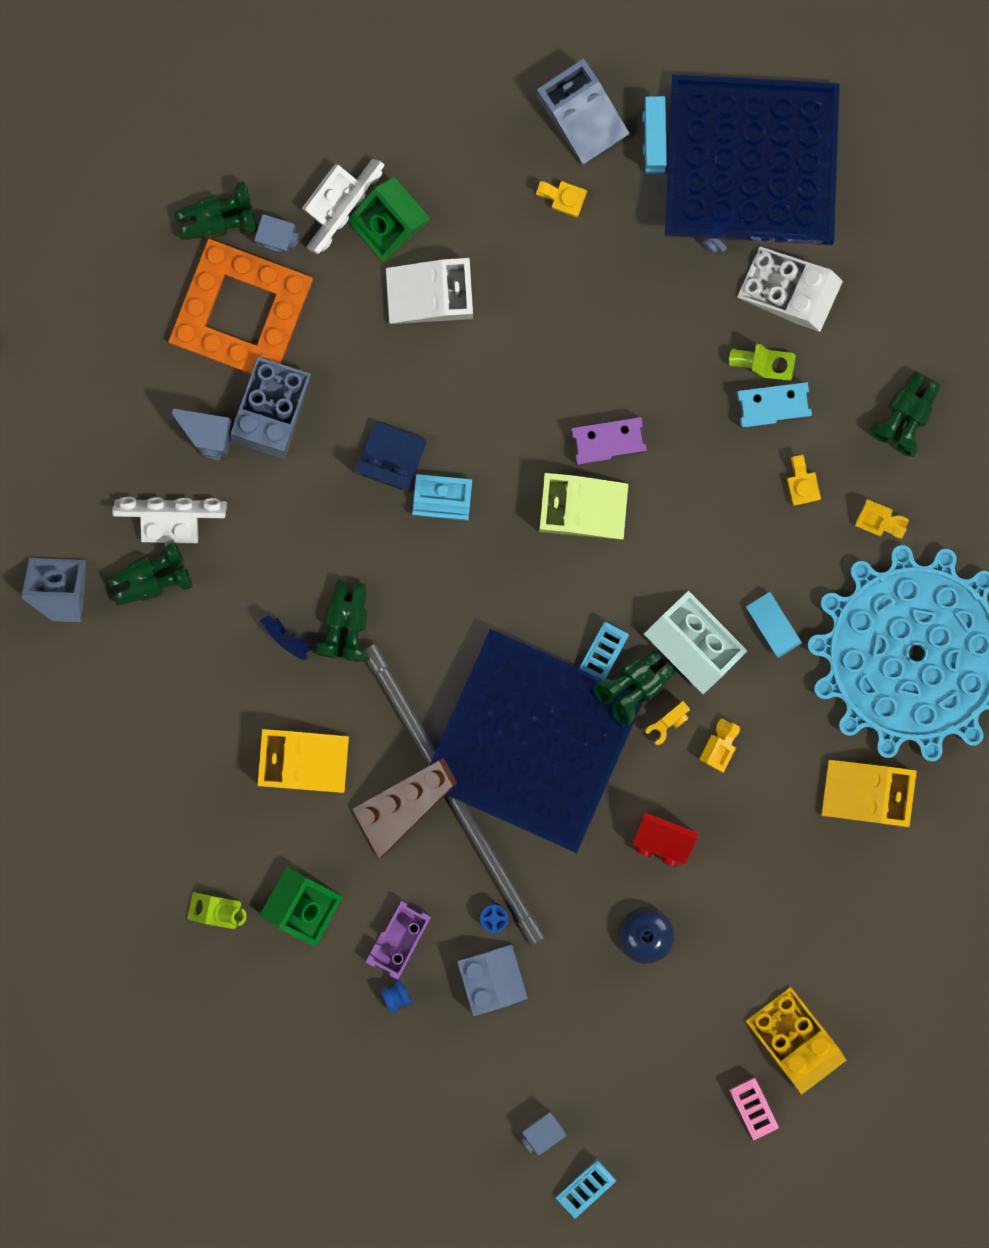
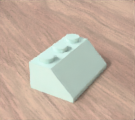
(695, 642)

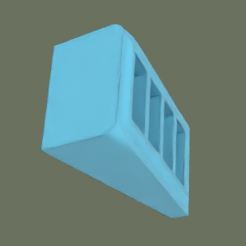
(614, 631)
(596, 1166)

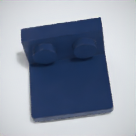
(391, 456)

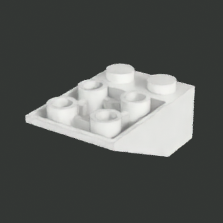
(790, 288)
(430, 291)

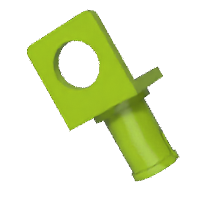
(762, 361)
(217, 911)

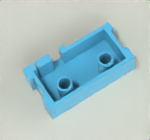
(655, 135)
(773, 404)

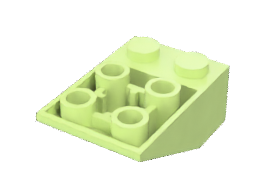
(583, 506)

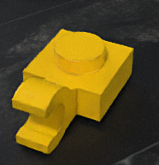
(566, 198)
(803, 486)
(878, 518)
(674, 717)
(719, 748)

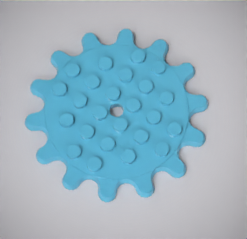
(873, 644)

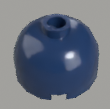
(632, 931)

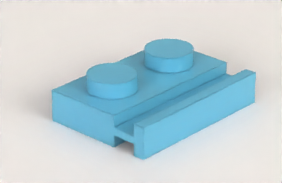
(442, 497)

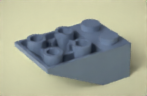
(582, 111)
(270, 408)

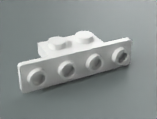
(335, 200)
(169, 519)

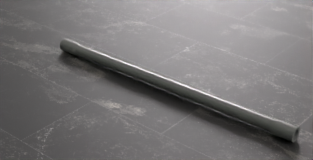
(525, 918)

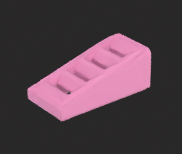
(743, 1087)

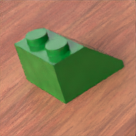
(388, 219)
(301, 906)

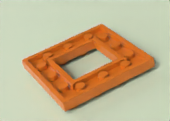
(221, 261)

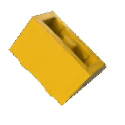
(303, 761)
(869, 793)
(796, 1040)

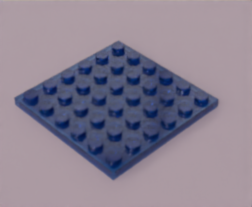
(752, 159)
(532, 741)

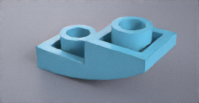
(774, 624)

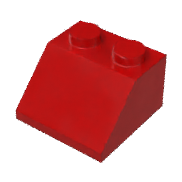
(664, 839)

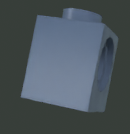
(276, 235)
(542, 1133)

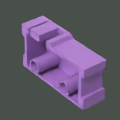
(608, 440)
(398, 940)

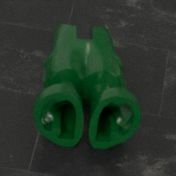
(209, 215)
(907, 405)
(143, 579)
(344, 615)
(641, 679)

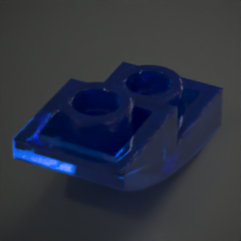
(294, 646)

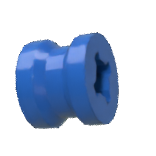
(494, 922)
(396, 996)

